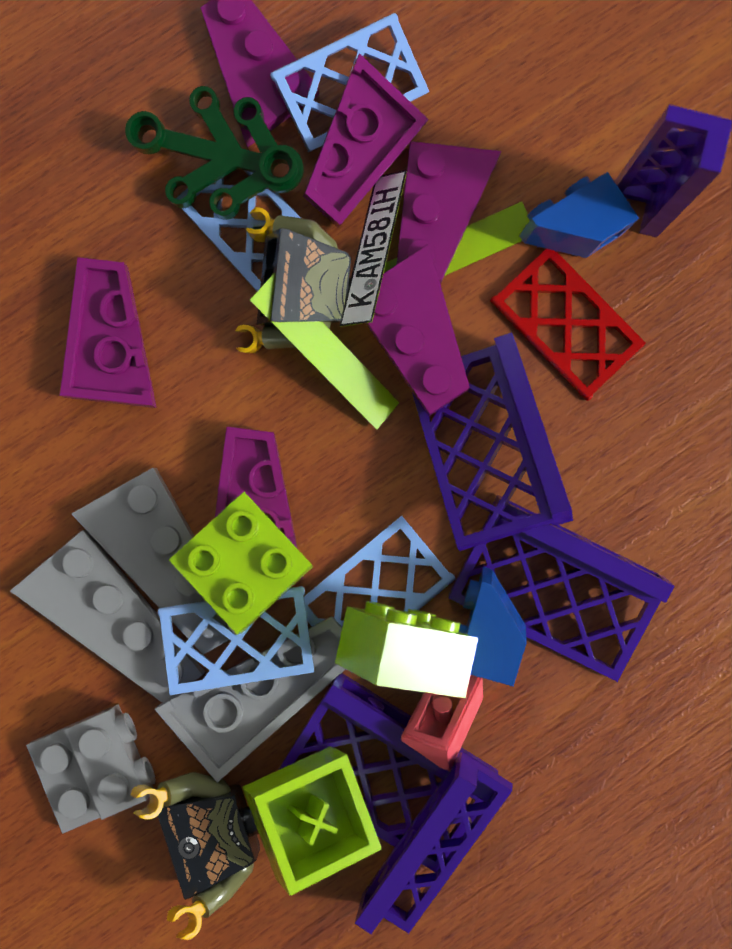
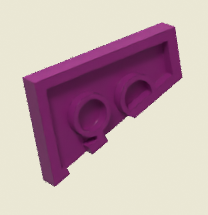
(247, 55)
(362, 141)
(441, 198)
(418, 332)
(104, 339)
(254, 467)

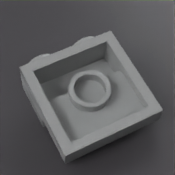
(91, 768)

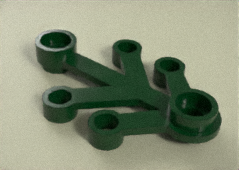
(223, 155)

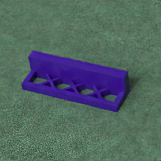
(681, 172)
(424, 838)

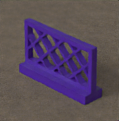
(531, 443)
(587, 558)
(386, 723)

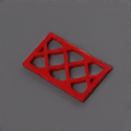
(606, 318)

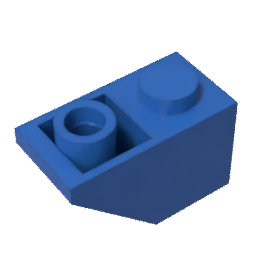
(582, 221)
(497, 627)

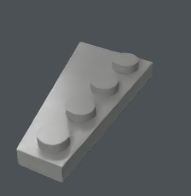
(141, 532)
(105, 612)
(233, 720)

